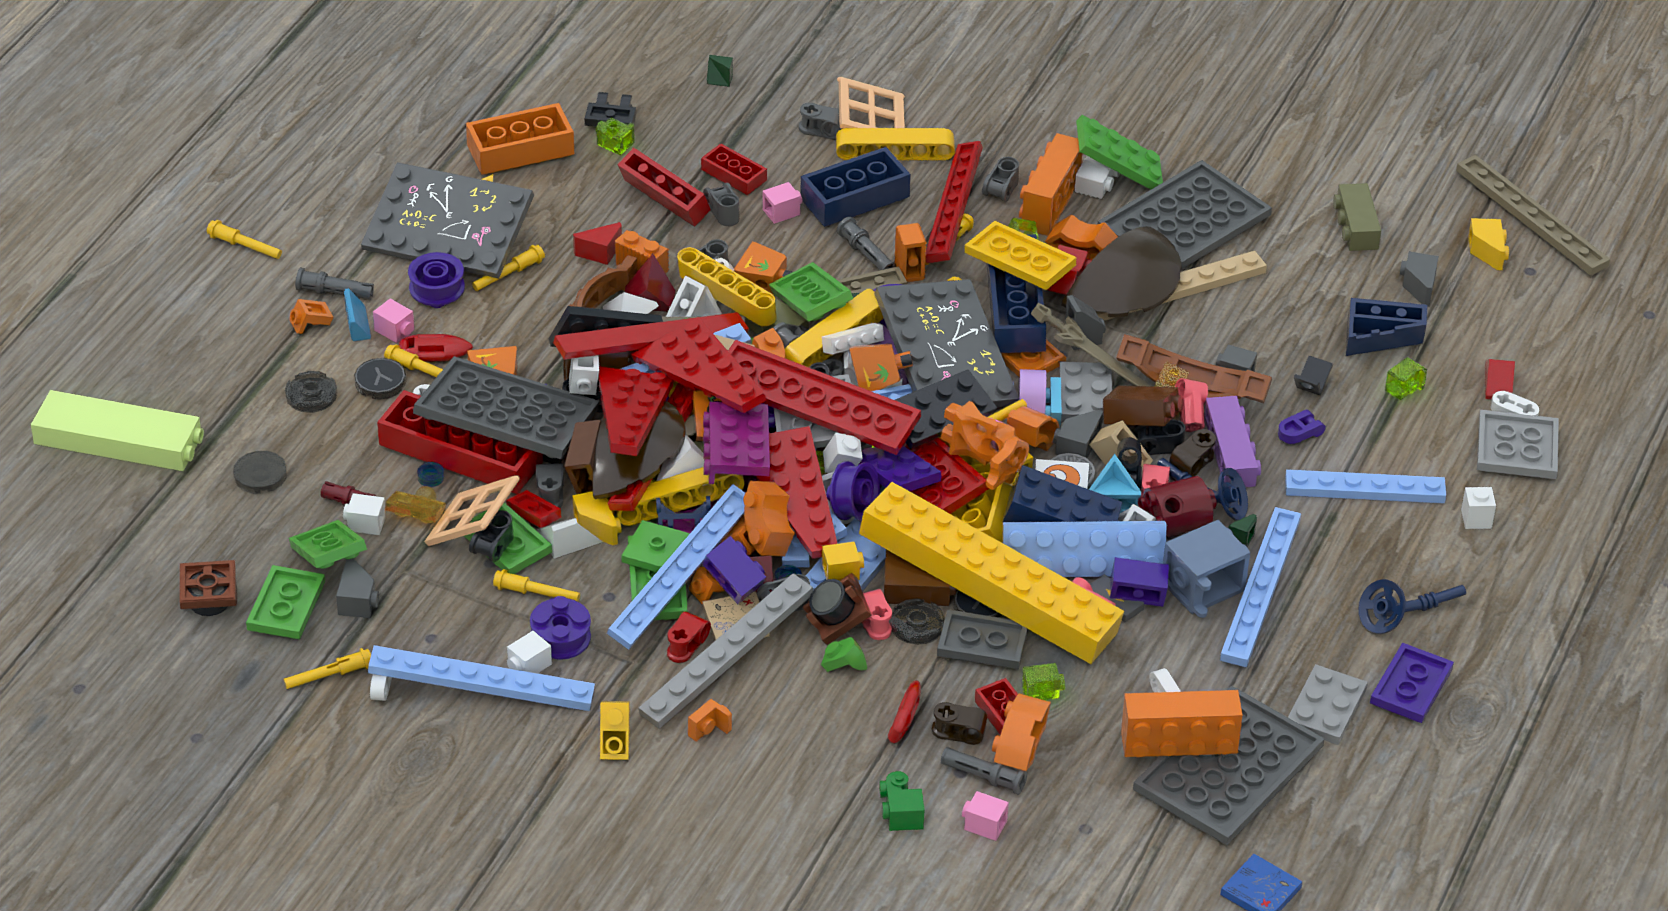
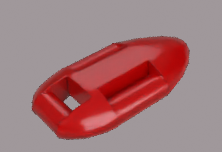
(435, 346)
(905, 712)

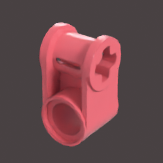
(1153, 476)
(878, 624)

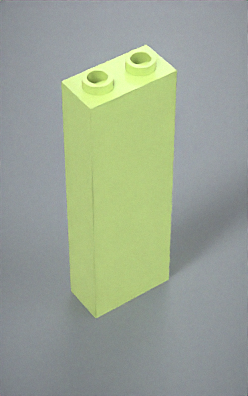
(117, 430)

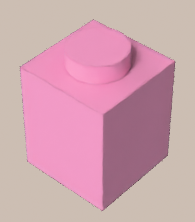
(781, 202)
(393, 320)
(985, 815)

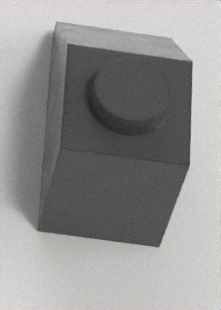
(1419, 275)
(1086, 318)
(1078, 433)
(356, 592)

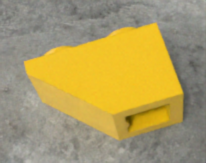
(1488, 241)
(596, 517)
(614, 729)

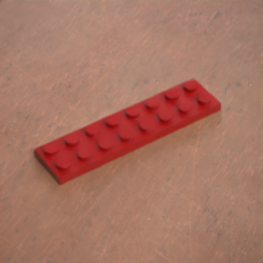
(828, 399)

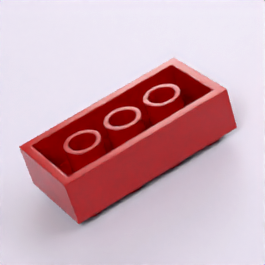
(734, 168)
(994, 699)

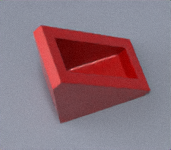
(597, 243)
(1498, 376)

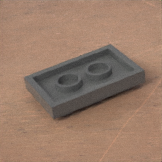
(982, 639)

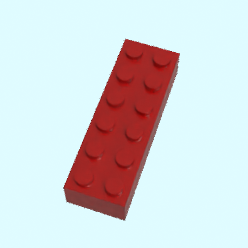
(453, 447)

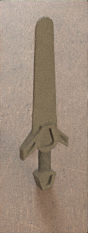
(1072, 335)

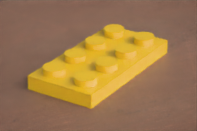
(1020, 255)

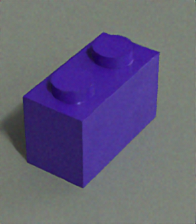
(734, 569)
(1139, 581)

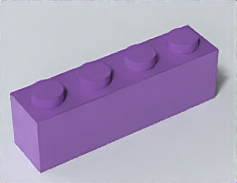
(1232, 443)

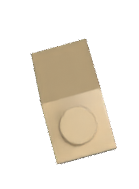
(1107, 441)

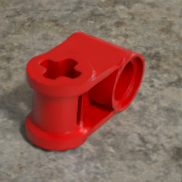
(687, 636)

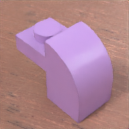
(1033, 388)

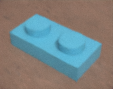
(1053, 397)

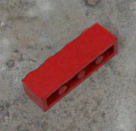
(664, 187)

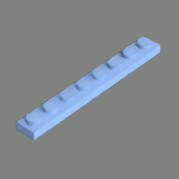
(678, 568)
(1260, 587)
(481, 678)

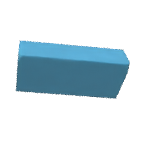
(356, 317)

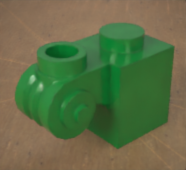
(903, 806)

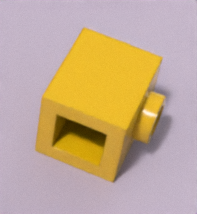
(841, 560)

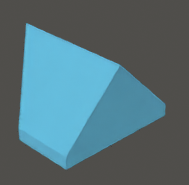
(1117, 483)

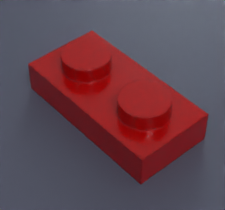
(534, 509)

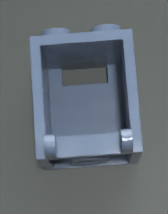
(1206, 567)

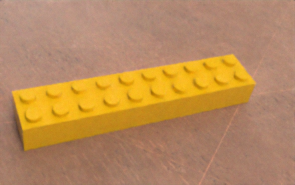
(991, 572)

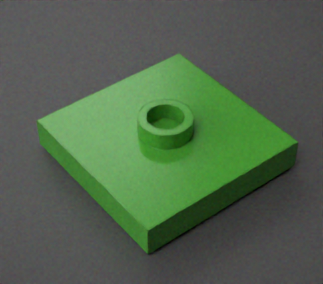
(652, 545)

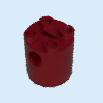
(1181, 504)

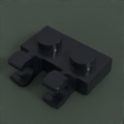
(603, 111)

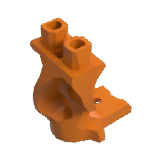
(972, 437)

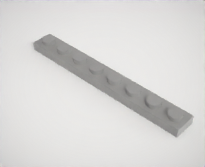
(725, 651)

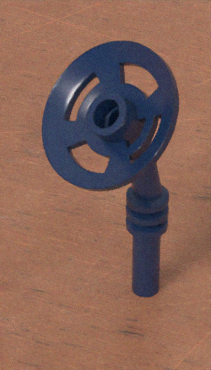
(1227, 492)
(1390, 608)

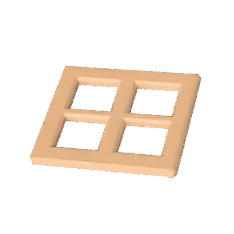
(846, 104)
(464, 526)

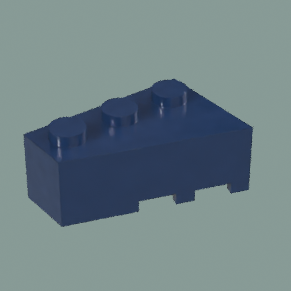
(1384, 325)

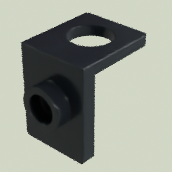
(1313, 375)

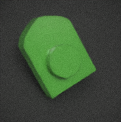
(844, 653)

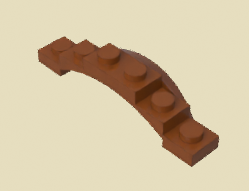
(606, 284)
(1220, 380)

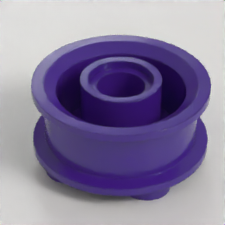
(436, 279)
(853, 489)
(563, 626)

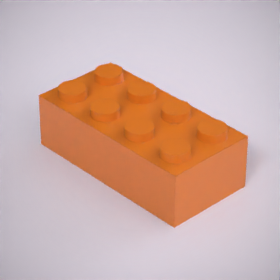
(520, 138)
(1051, 183)
(1181, 723)

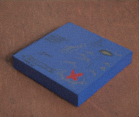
(1261, 886)

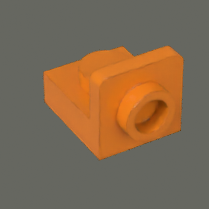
(309, 312)
(704, 585)
(707, 717)

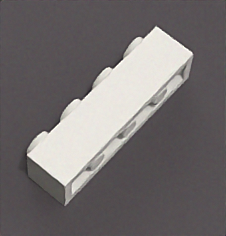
(856, 336)

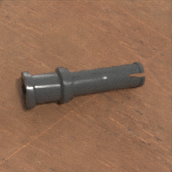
(859, 239)
(322, 282)
(995, 773)

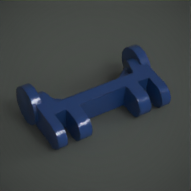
(665, 513)

